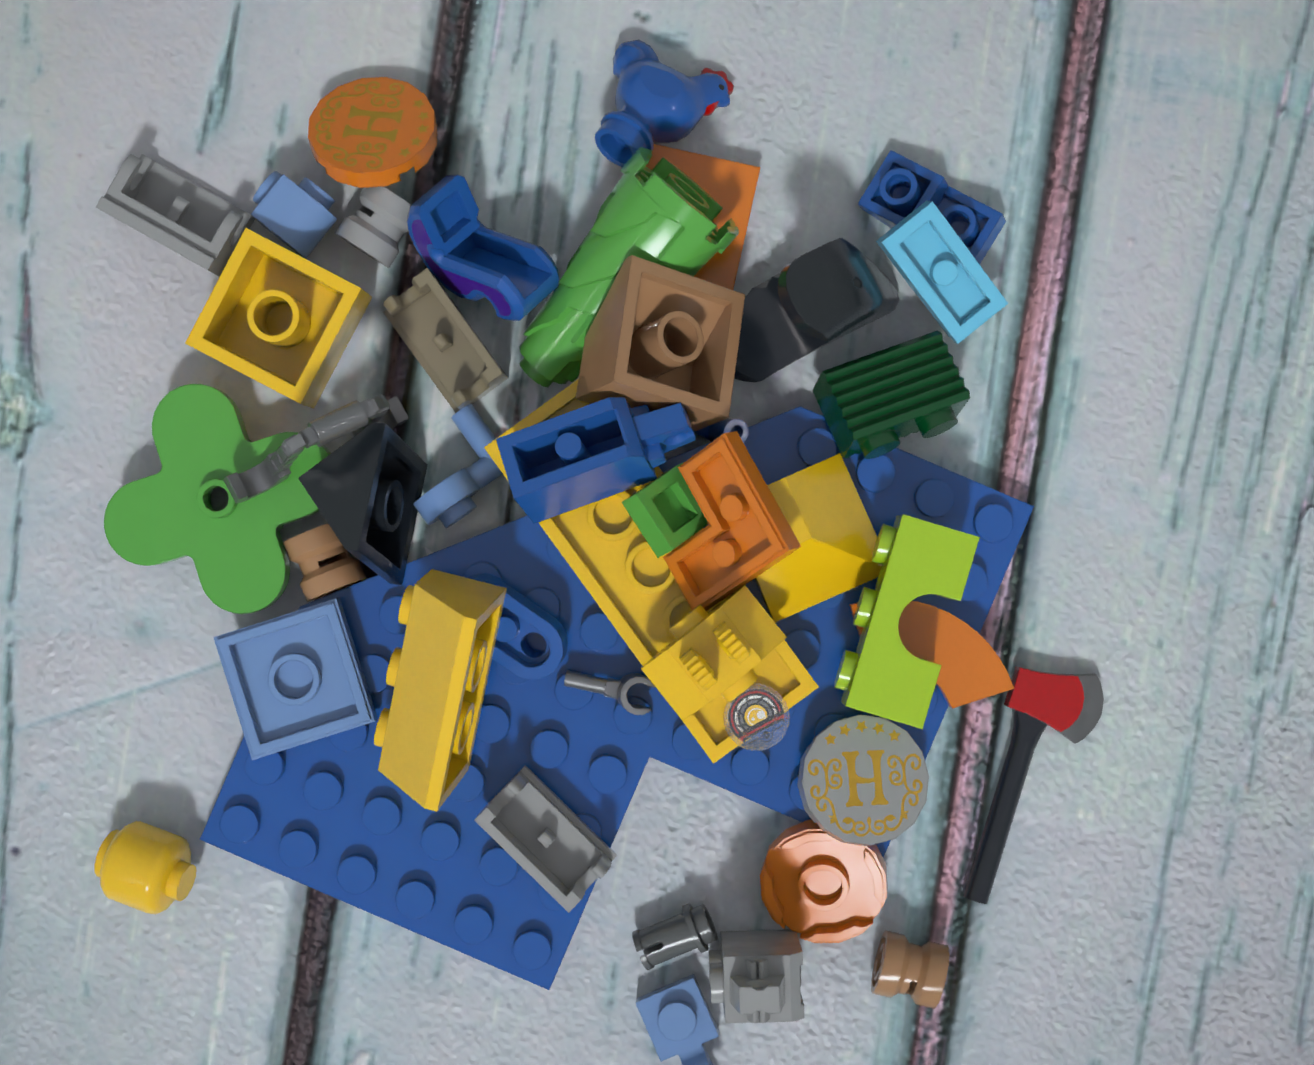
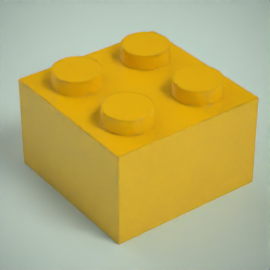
(279, 319)

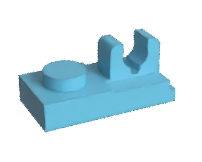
(942, 271)

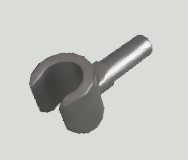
(610, 687)

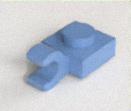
(679, 1021)

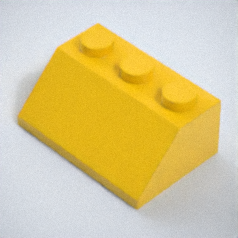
(438, 684)

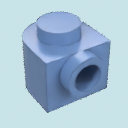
(294, 211)

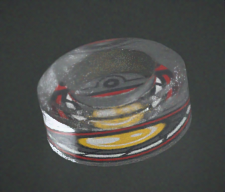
(757, 718)

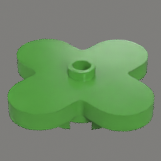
(171, 512)

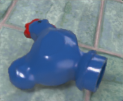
(655, 102)

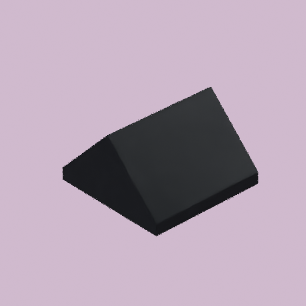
(369, 497)

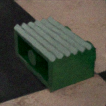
(891, 396)

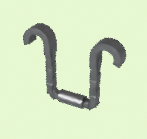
(325, 429)

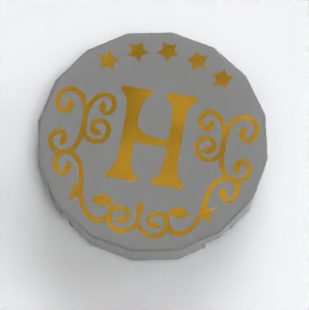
(863, 780)

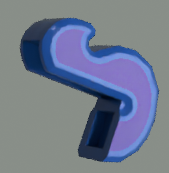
(477, 259)

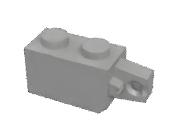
(757, 976)

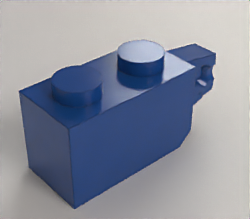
(589, 454)

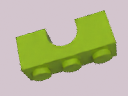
(915, 562)

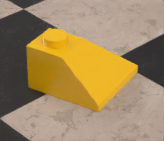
(833, 539)

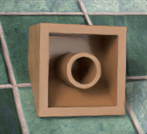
(664, 343)

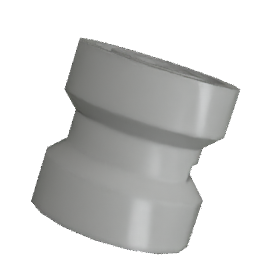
(377, 224)

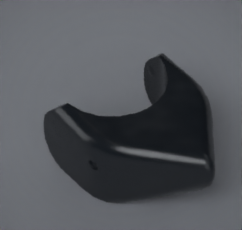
(809, 307)

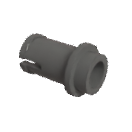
(676, 936)

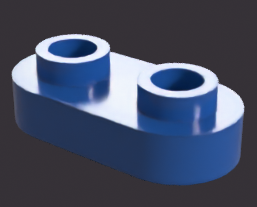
(516, 621)

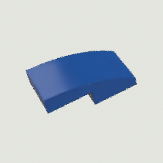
(905, 185)

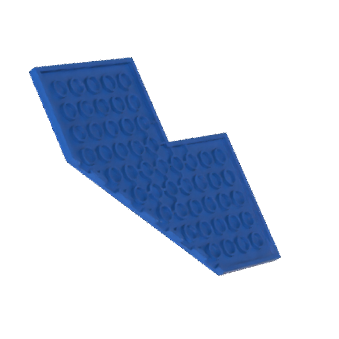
(356, 836)

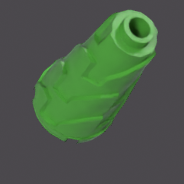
(646, 215)

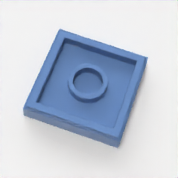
(295, 678)

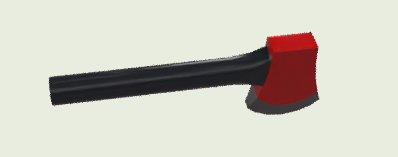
(1039, 699)

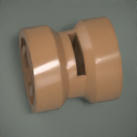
(323, 562)
(910, 969)

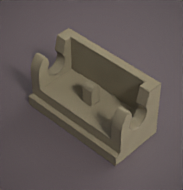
(443, 342)

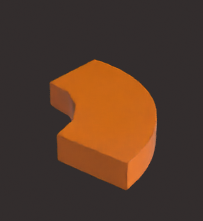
(968, 661)

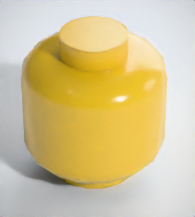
(145, 867)

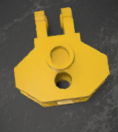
(714, 653)

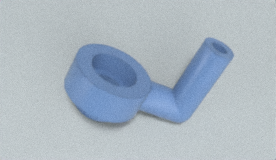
(452, 497)

